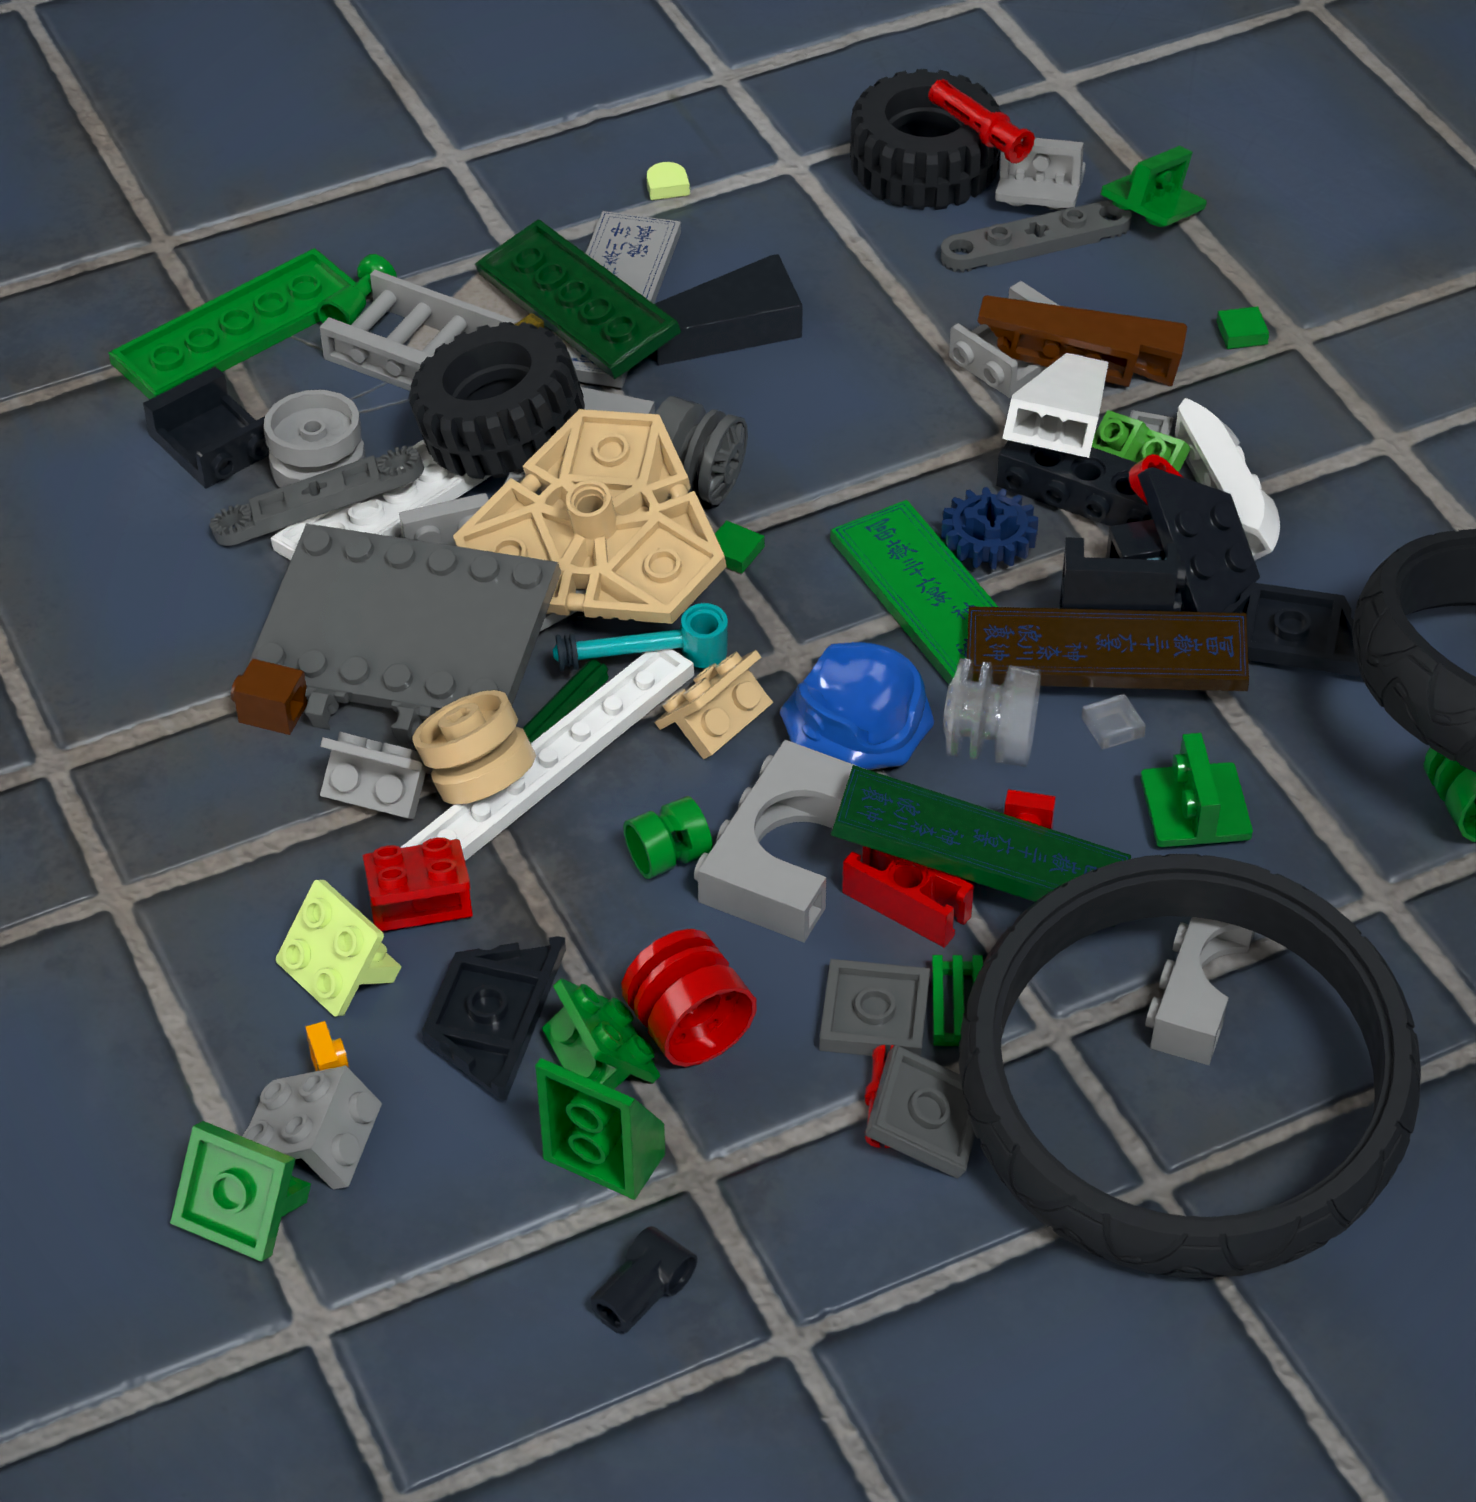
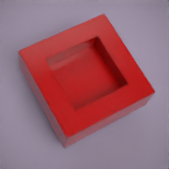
(1031, 807)

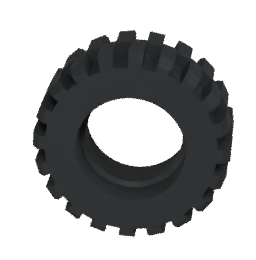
(915, 148)
(494, 398)

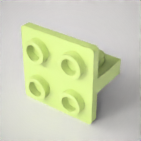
(334, 949)

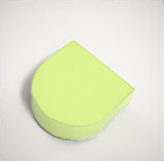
(667, 181)

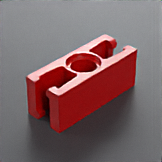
(909, 893)

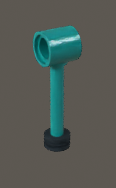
(701, 637)

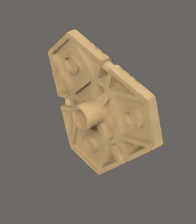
(609, 516)

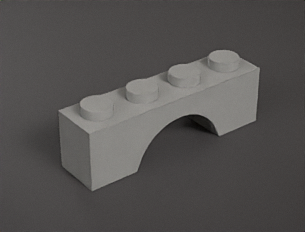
(1192, 1009)

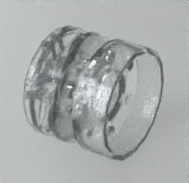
(992, 712)

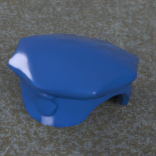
(860, 706)

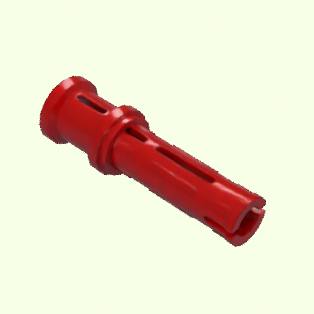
(993, 128)

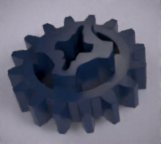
(989, 528)

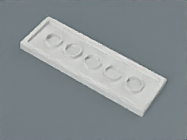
(382, 512)

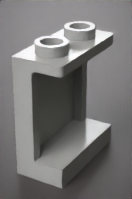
(980, 355)

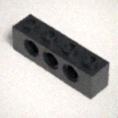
(1078, 484)

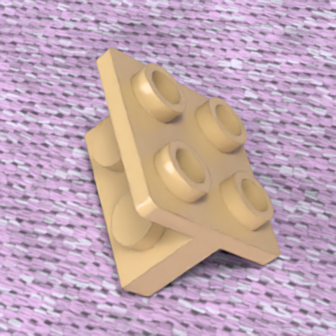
(718, 703)

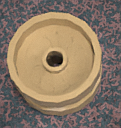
(474, 747)

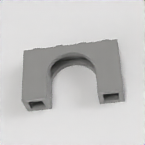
(747, 879)

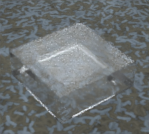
(1113, 721)

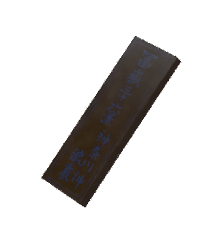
(1113, 647)

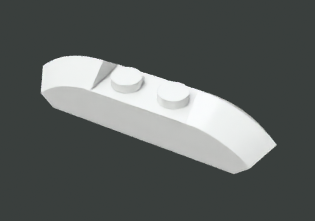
(1221, 464)

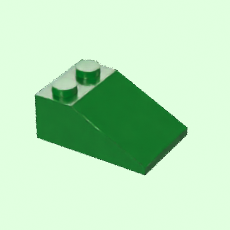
(597, 1130)

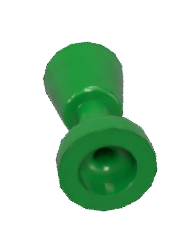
(350, 300)

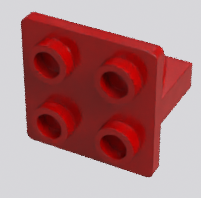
(418, 884)

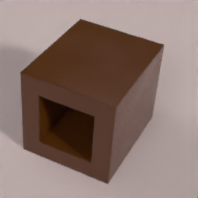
(270, 696)

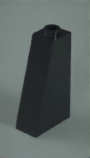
(733, 312)

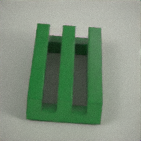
(957, 969)

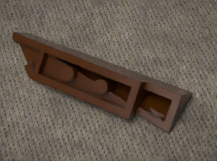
(1047, 331)

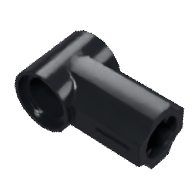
(651, 1269)

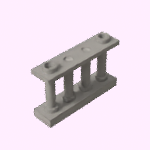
(388, 357)

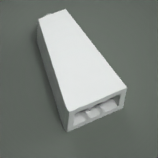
(1059, 406)

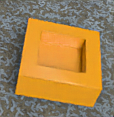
(323, 1050)

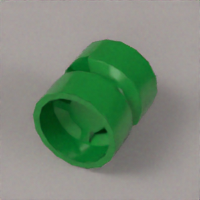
(673, 835)

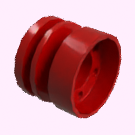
(688, 997)

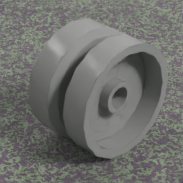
(312, 435)

